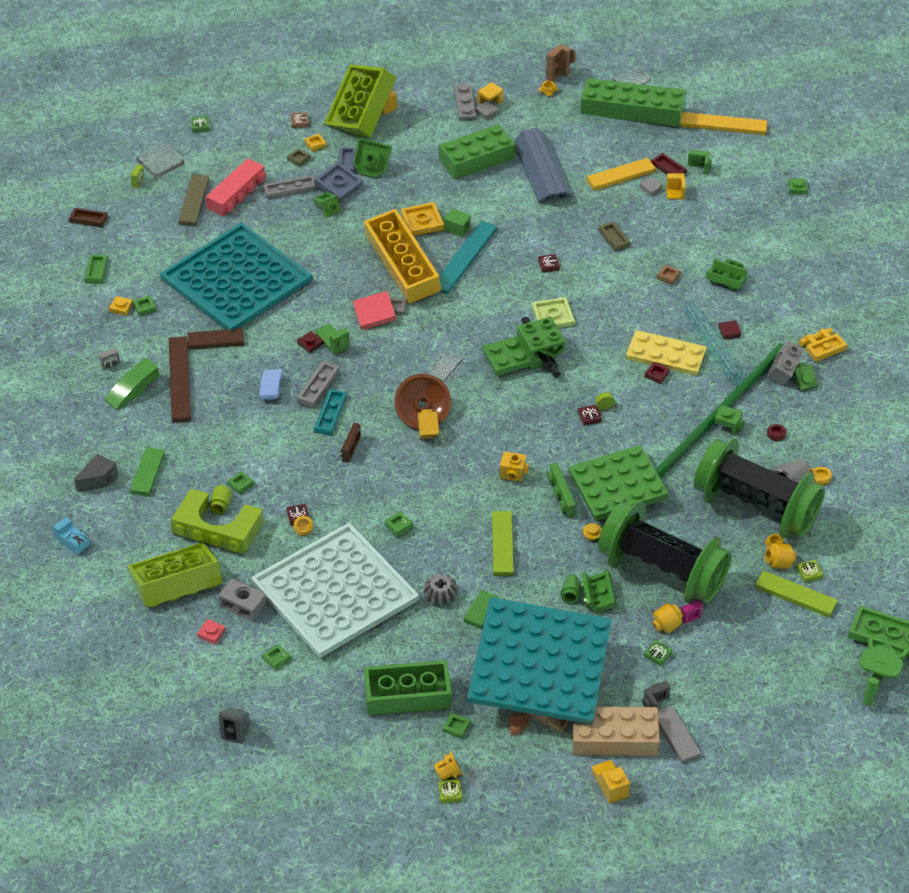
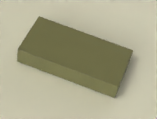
(614, 236)

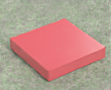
(374, 310)

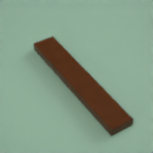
(179, 379)

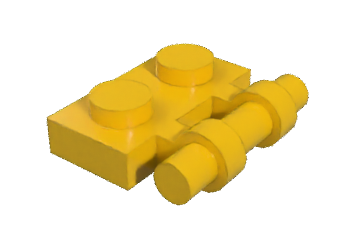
(823, 348)

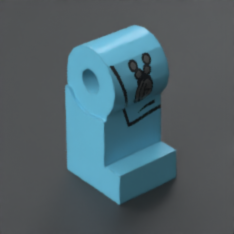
(71, 536)

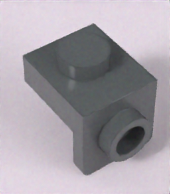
(655, 694)

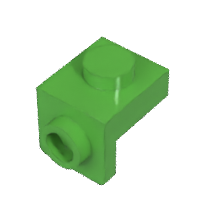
(699, 159)
(805, 376)
(730, 418)

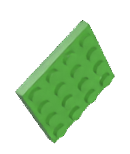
(617, 478)

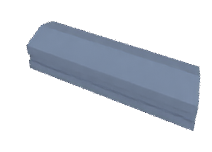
(541, 165)

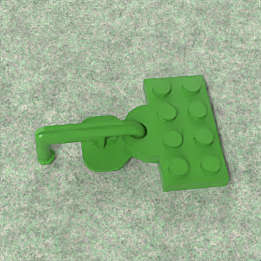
(886, 646)

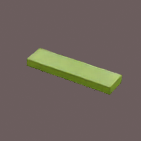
(502, 543)
(796, 593)

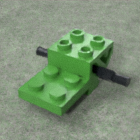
(533, 347)

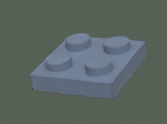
(338, 181)

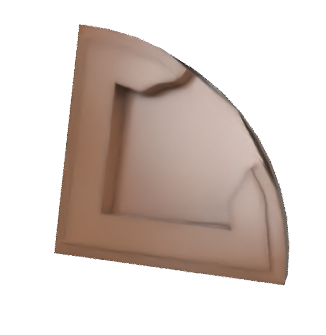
(518, 723)

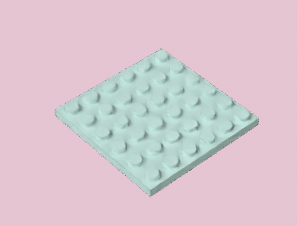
(335, 589)

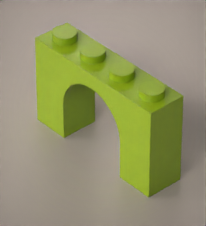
(232, 536)

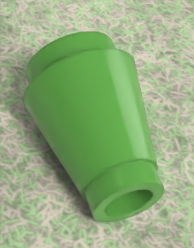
(570, 590)

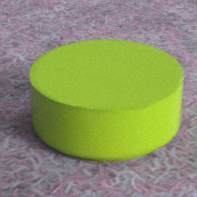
(604, 401)

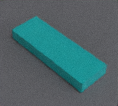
(330, 412)

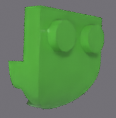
(727, 273)

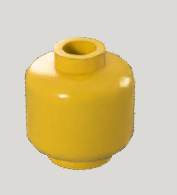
(780, 556)
(667, 618)

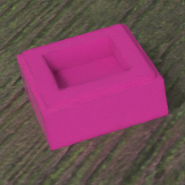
(691, 611)

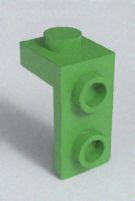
(333, 339)

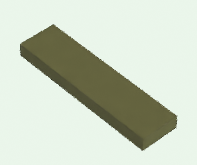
(194, 200)

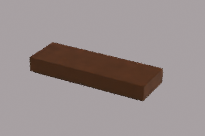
(215, 339)

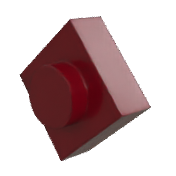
(310, 342)

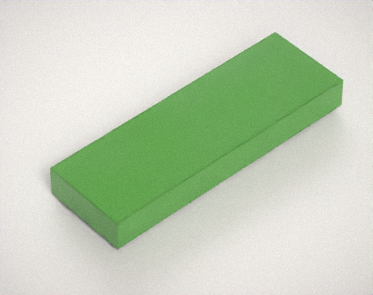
(147, 471)

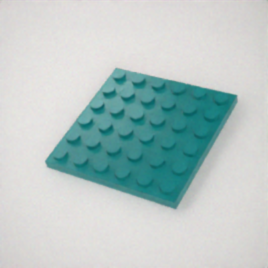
(236, 277)
(540, 660)

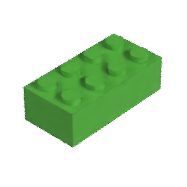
(476, 151)
(407, 687)

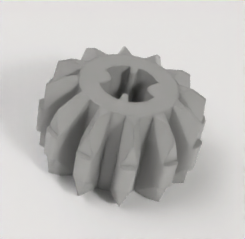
(440, 589)

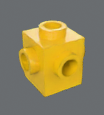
(513, 466)

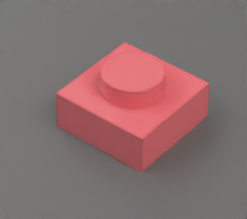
(211, 631)

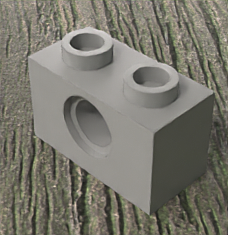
(785, 363)
(242, 600)

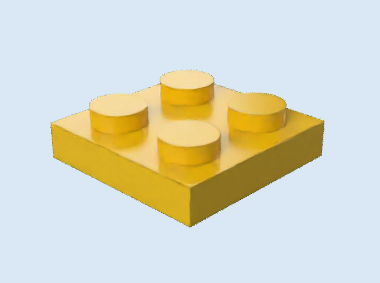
(422, 218)

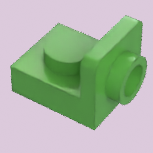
(328, 203)

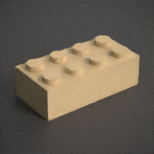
(618, 732)

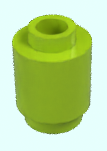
(220, 499)

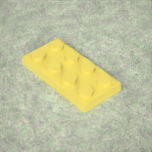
(666, 351)

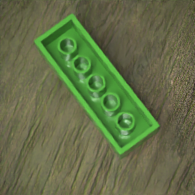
(633, 102)

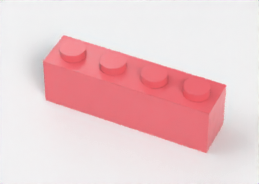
(235, 187)

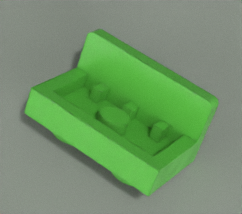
(598, 592)

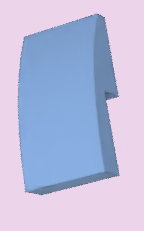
(270, 384)

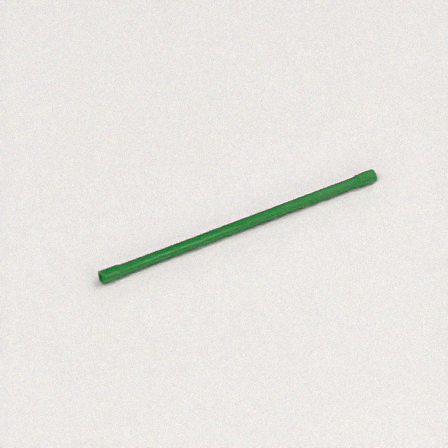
(709, 421)

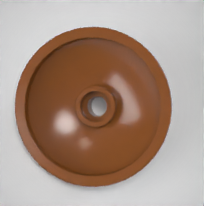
(419, 389)

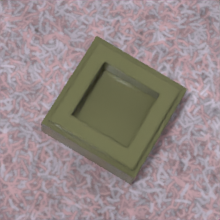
(298, 157)

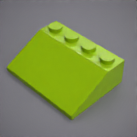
(360, 100)
(175, 574)

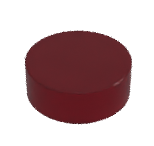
(776, 432)

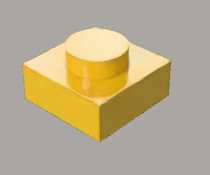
(121, 305)

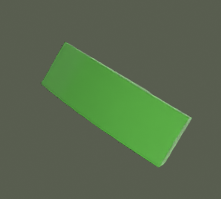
(133, 383)

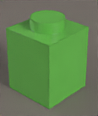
(457, 222)

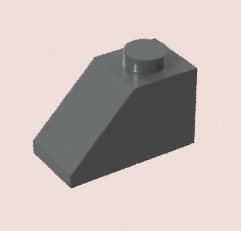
(96, 474)
(233, 724)

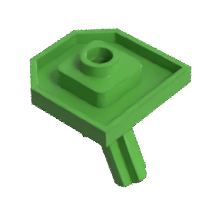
(371, 157)

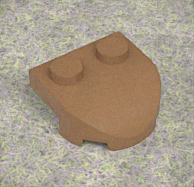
(559, 61)

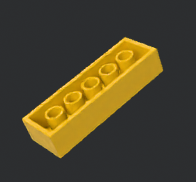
(402, 256)

